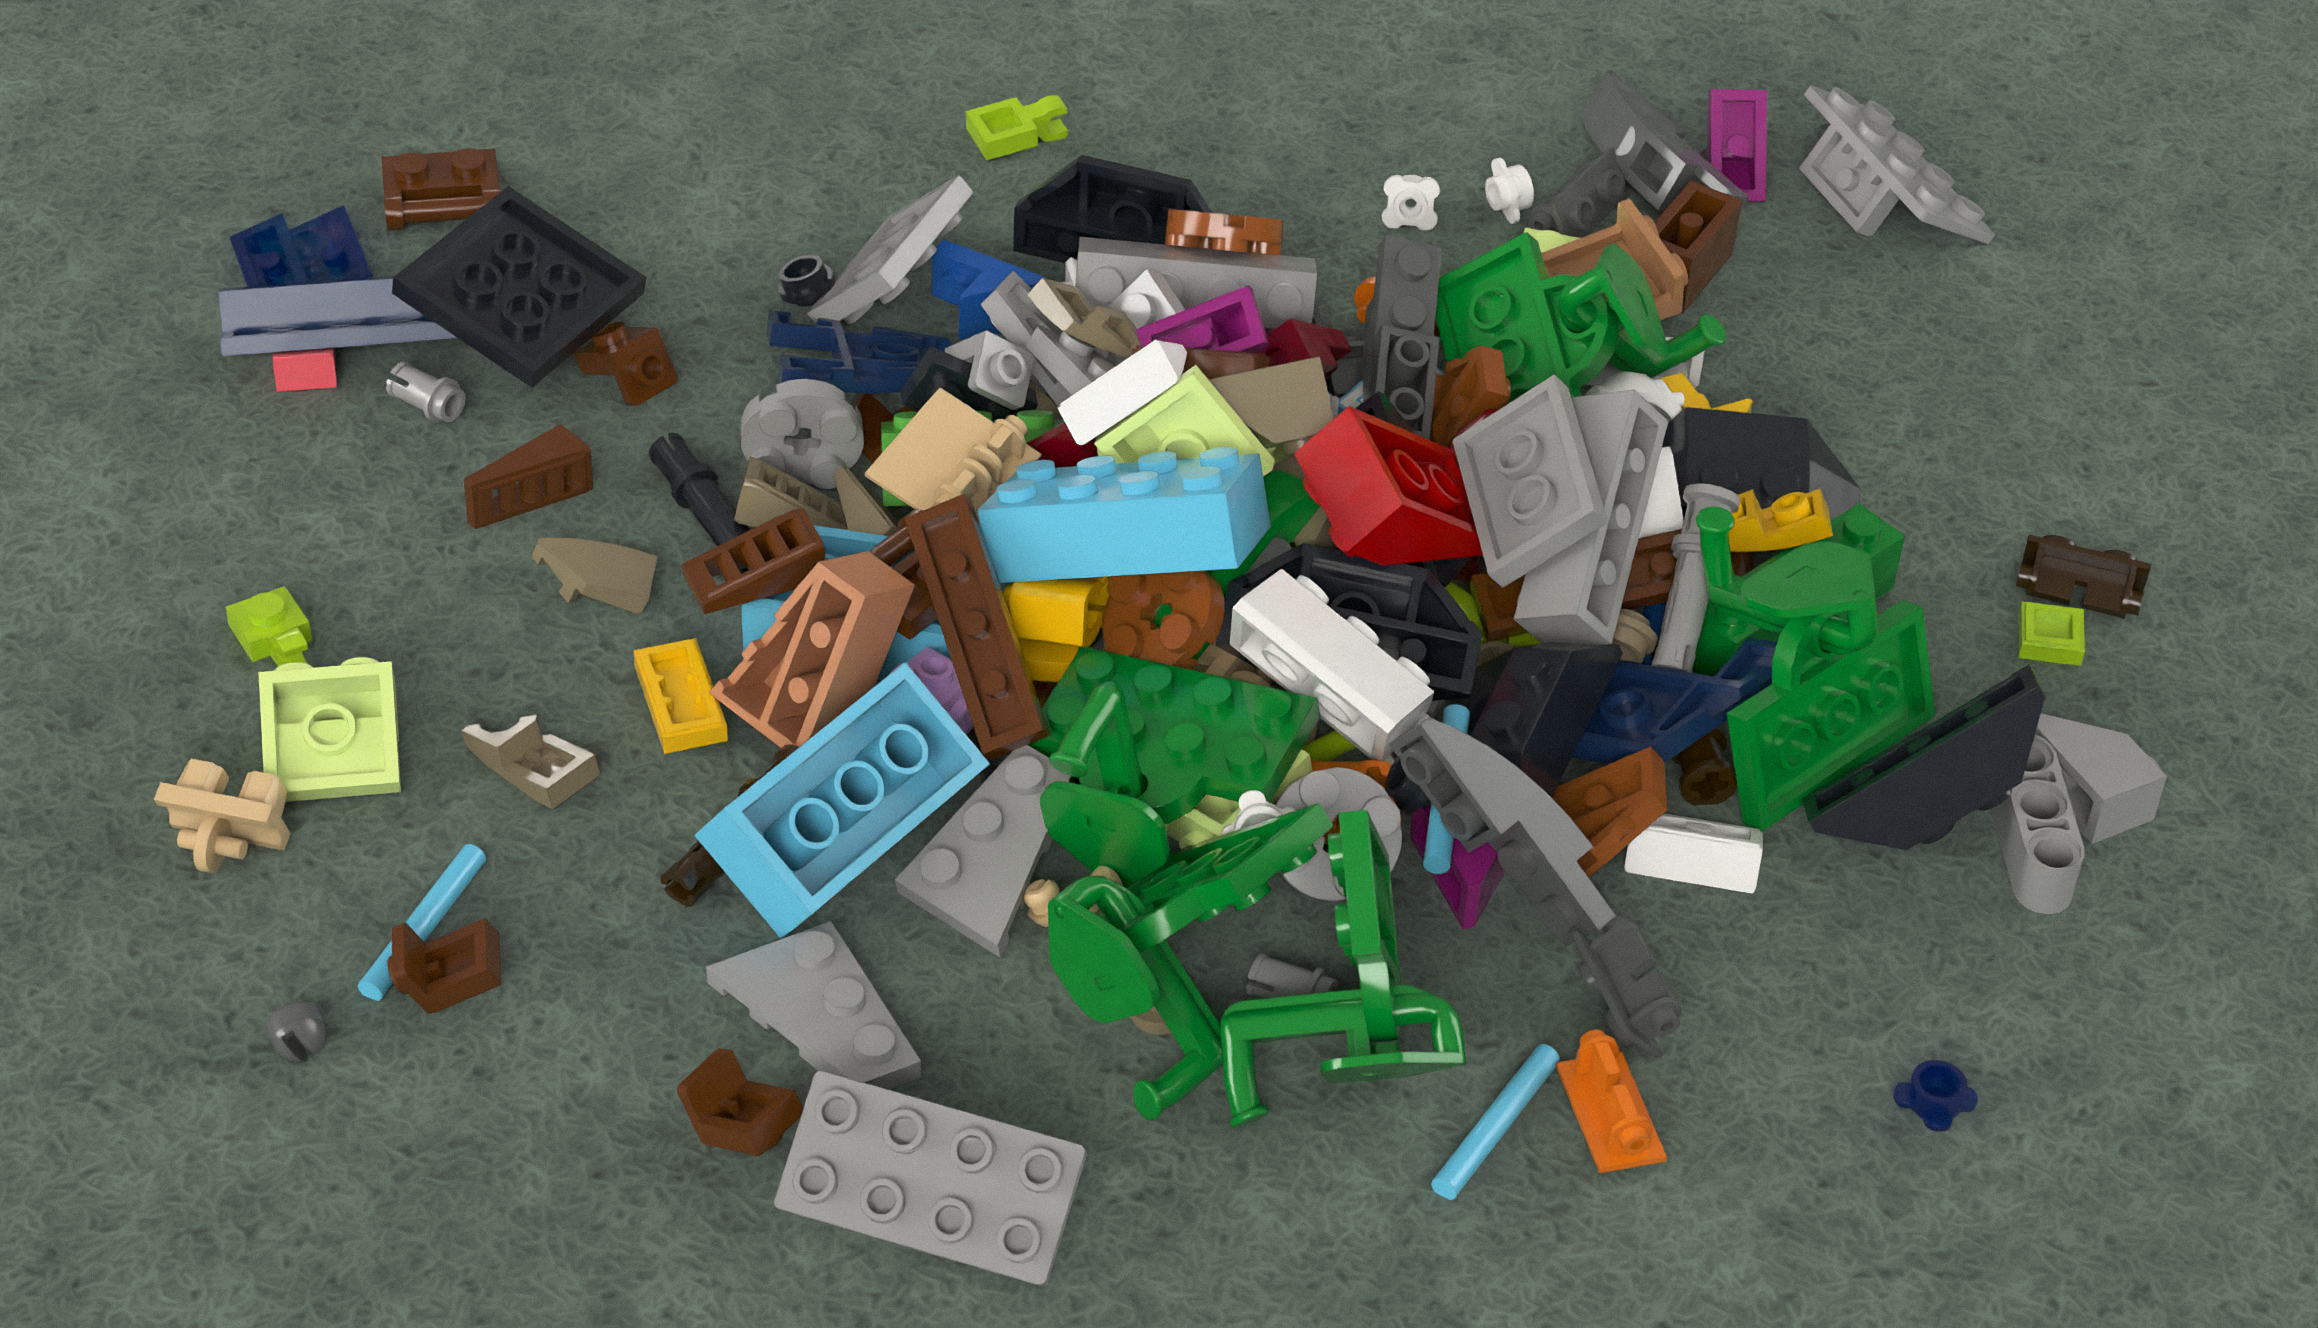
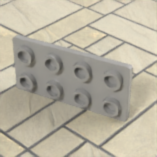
(1870, 165)
(931, 1178)

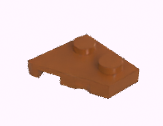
(1467, 391)

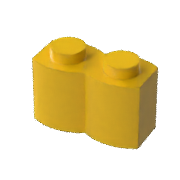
(1058, 609)

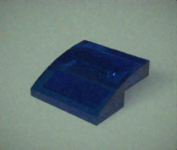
(307, 253)

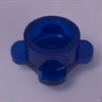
(1936, 1094)

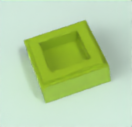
(2051, 633)

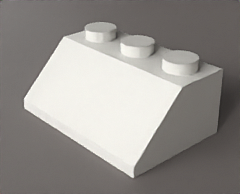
(1321, 655)

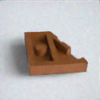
(1615, 804)

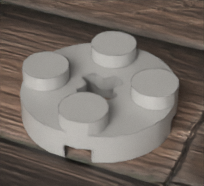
(808, 404)
(1339, 792)

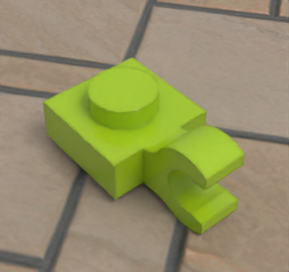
(1010, 127)
(271, 627)

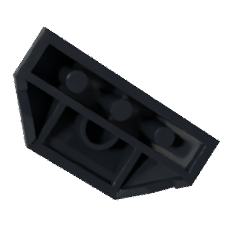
(1099, 202)
(1759, 454)
(1397, 601)
(1538, 704)
(1937, 773)

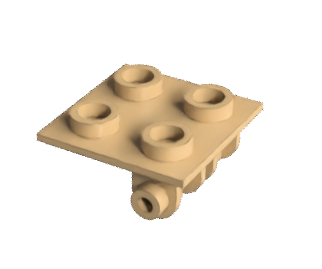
(951, 453)

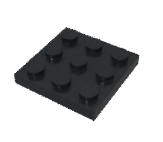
(519, 286)

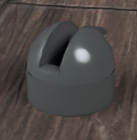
(295, 1030)

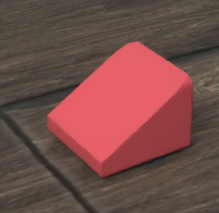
(305, 369)

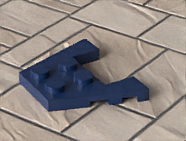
(861, 360)
(1671, 706)

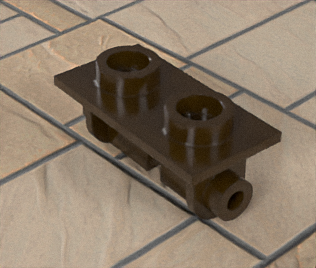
(2111, 577)

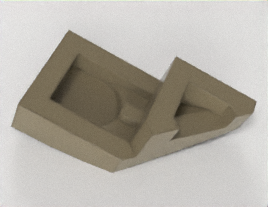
(1075, 316)
(599, 570)
(536, 764)

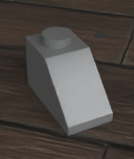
(2106, 776)

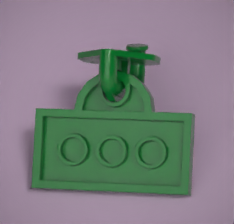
(1561, 322)
(1839, 670)
(1152, 748)
(1120, 957)
(1366, 1014)

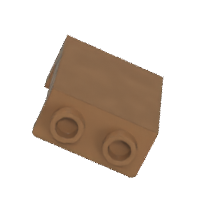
(1640, 240)

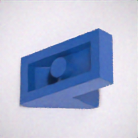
(967, 279)

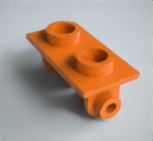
(1609, 1105)

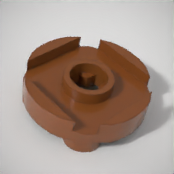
(1224, 232)
(1194, 618)

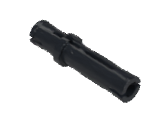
(696, 489)

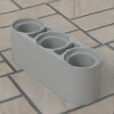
(2040, 834)

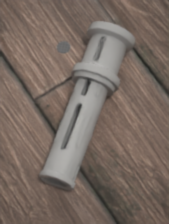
(1688, 592)

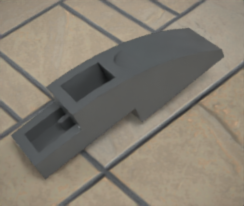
(1648, 144)
(1399, 330)
(1497, 803)

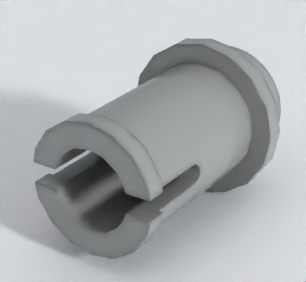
(436, 397)
(1283, 979)

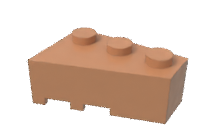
(819, 649)

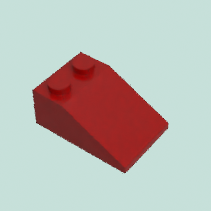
(1388, 491)

